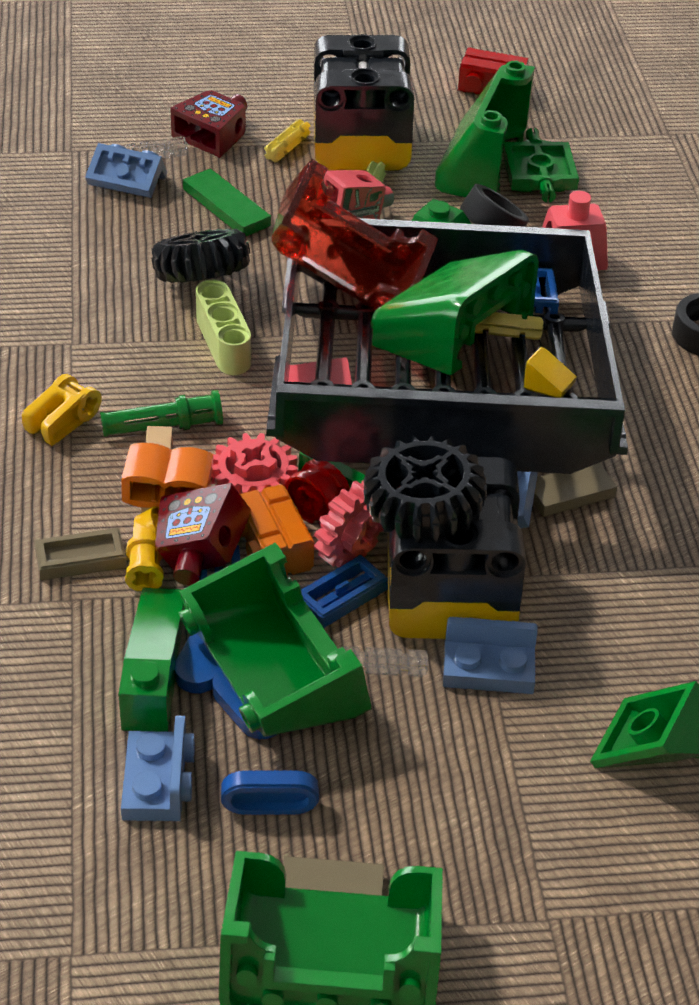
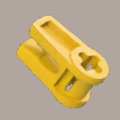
(60, 409)

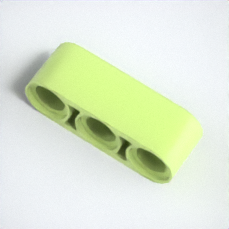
(223, 327)

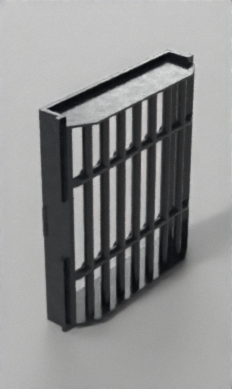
(526, 428)

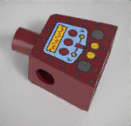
(210, 121)
(200, 529)

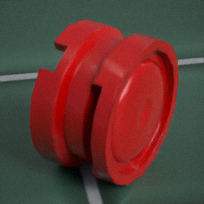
(315, 488)

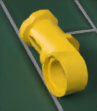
(144, 558)

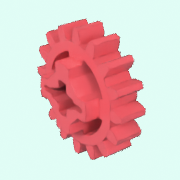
(253, 463)
(347, 528)

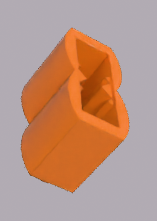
(159, 471)

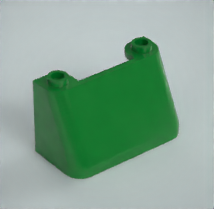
(478, 142)
(443, 309)
(273, 647)
(329, 944)

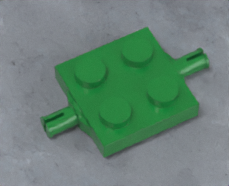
(540, 166)

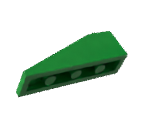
(150, 661)

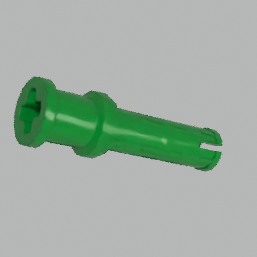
(185, 415)

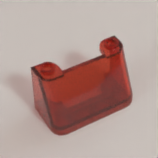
(344, 246)

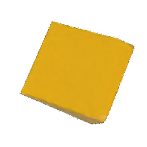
(547, 374)

